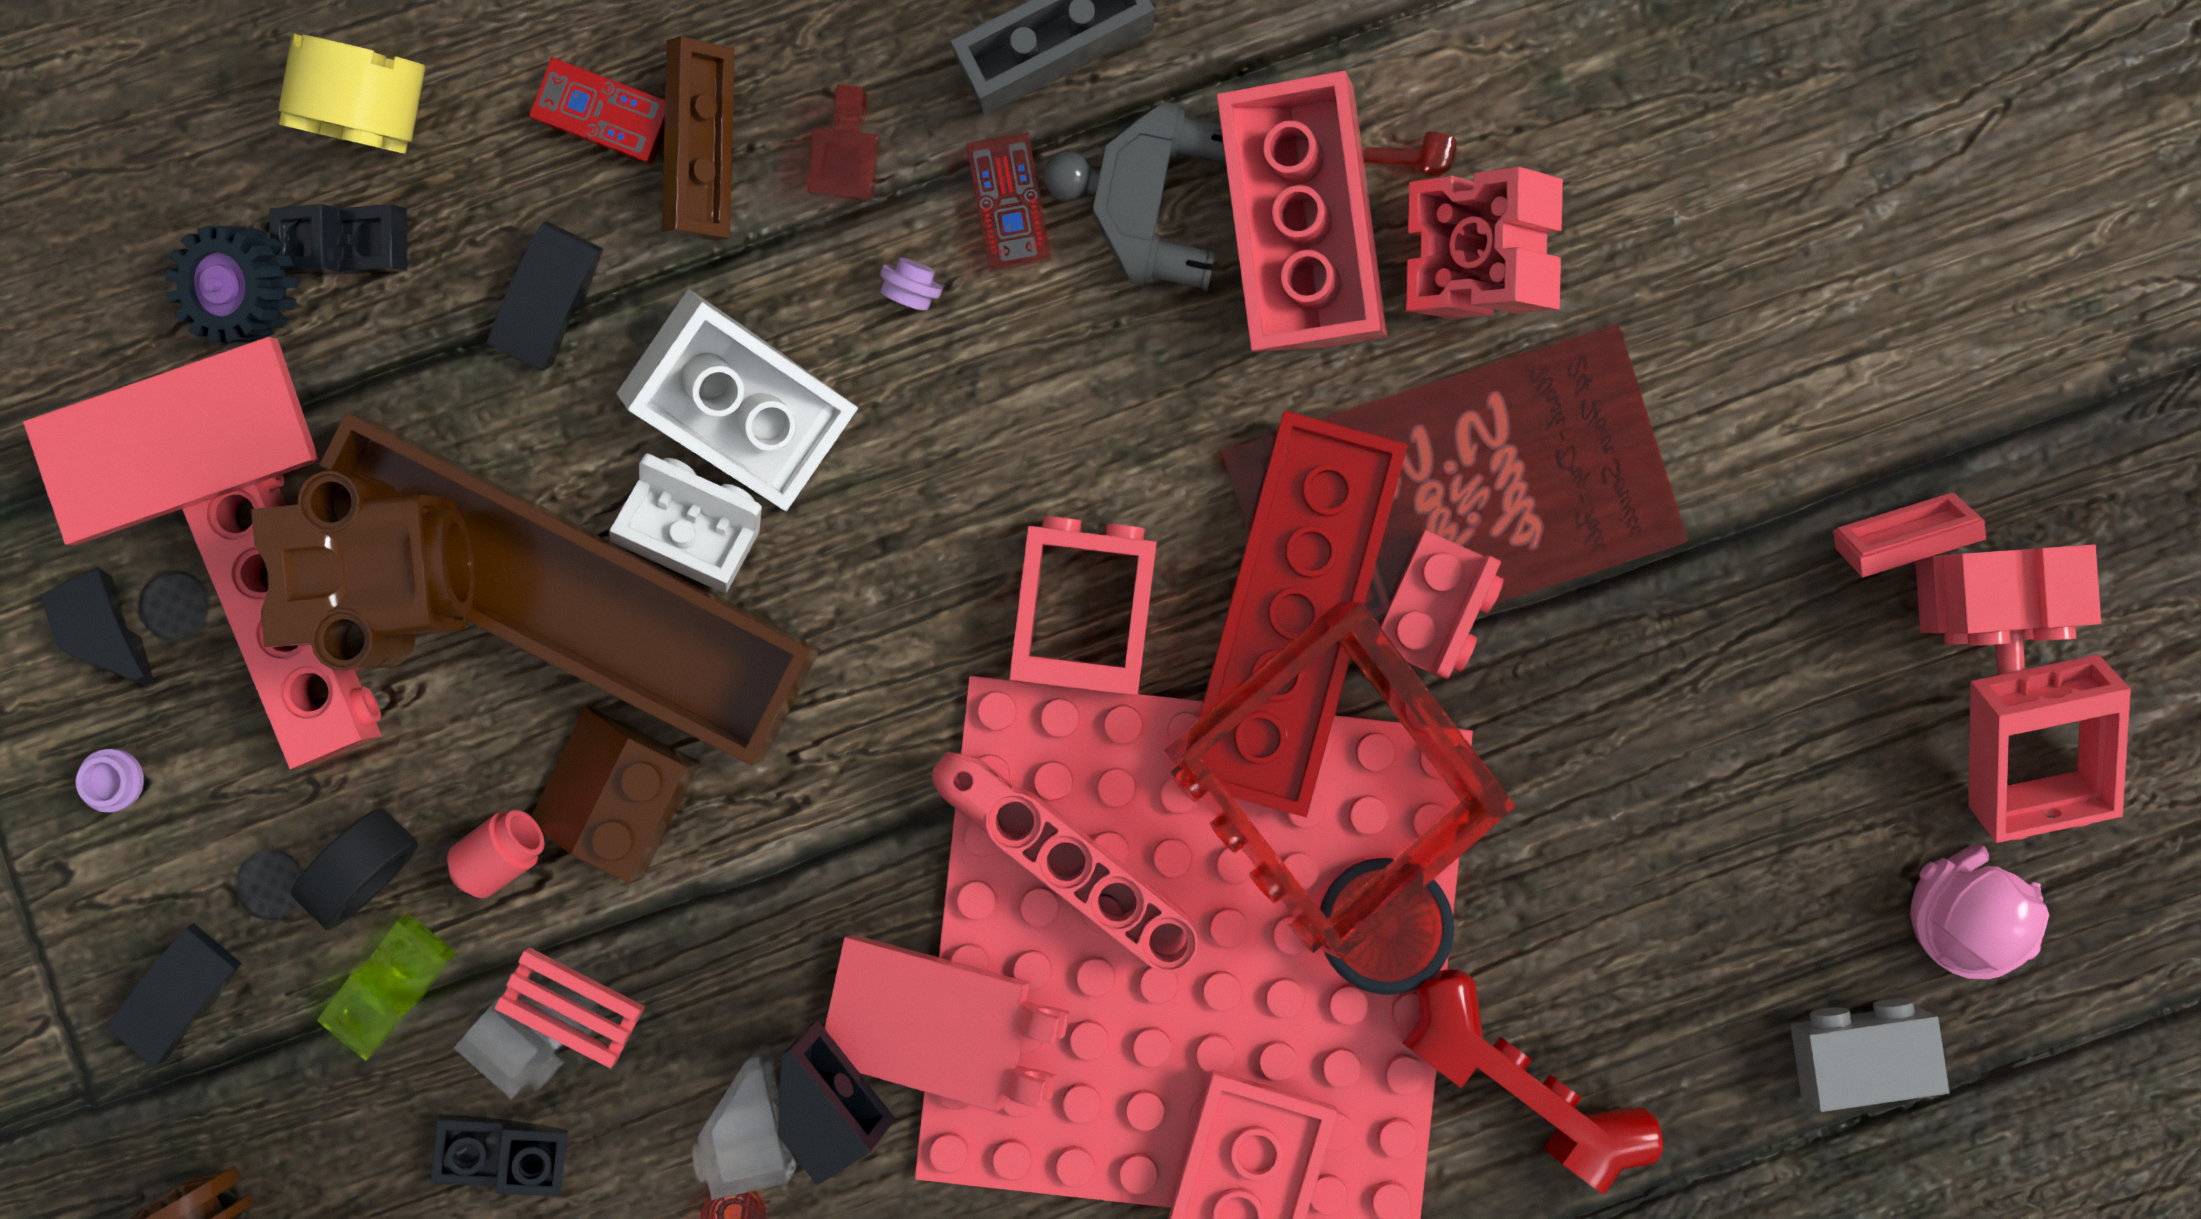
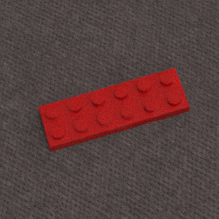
(1304, 554)

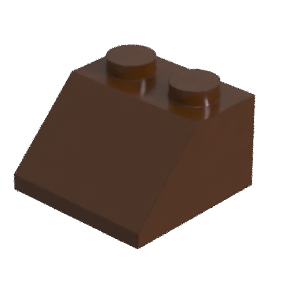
(613, 795)

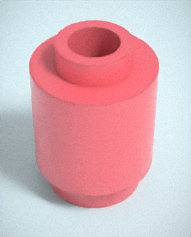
(495, 853)

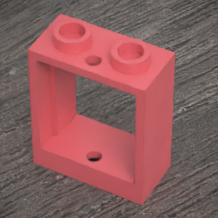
(1071, 673)
(2040, 699)

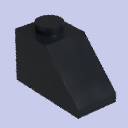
(826, 1106)

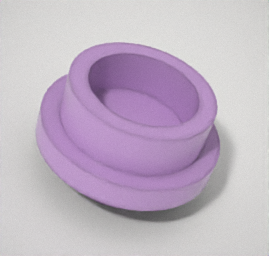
(910, 284)
(110, 780)

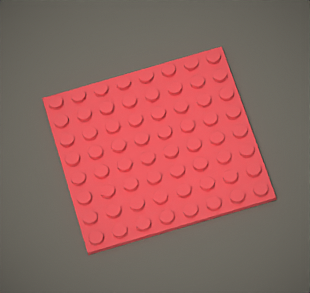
(1245, 1004)

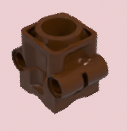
(362, 570)

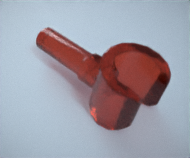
(1432, 159)

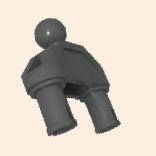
(1132, 189)

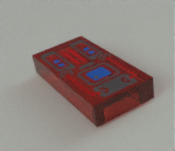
(1009, 202)

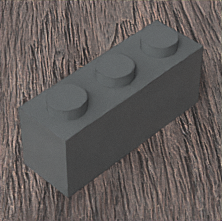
(1043, 44)

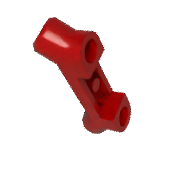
(1588, 1144)

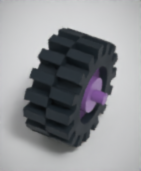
(231, 284)

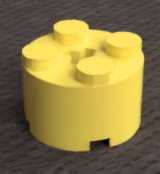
(350, 93)

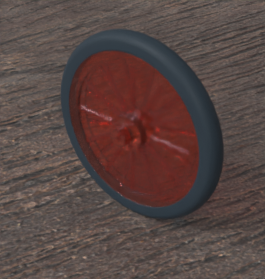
(1405, 947)

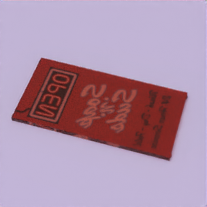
(1517, 462)

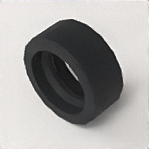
(354, 868)

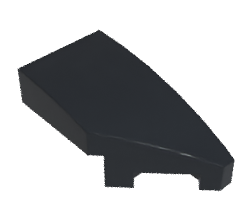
(92, 627)

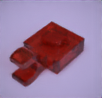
(844, 157)

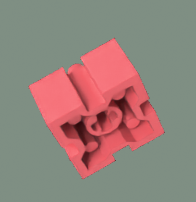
(1484, 244)
(2009, 598)

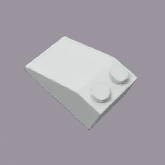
(735, 401)

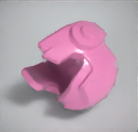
(1979, 919)

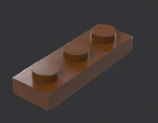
(698, 139)

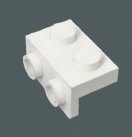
(688, 522)

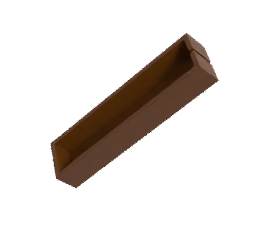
(599, 604)

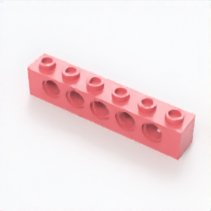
(279, 673)

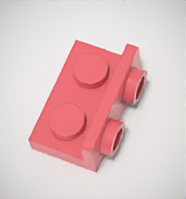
(1439, 603)

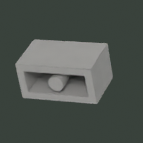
(1869, 1055)

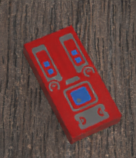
(600, 111)

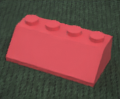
(1302, 214)

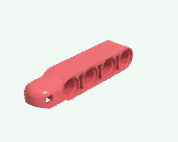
(1132, 929)

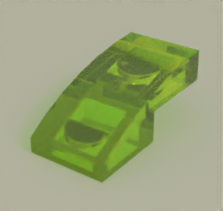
(386, 987)

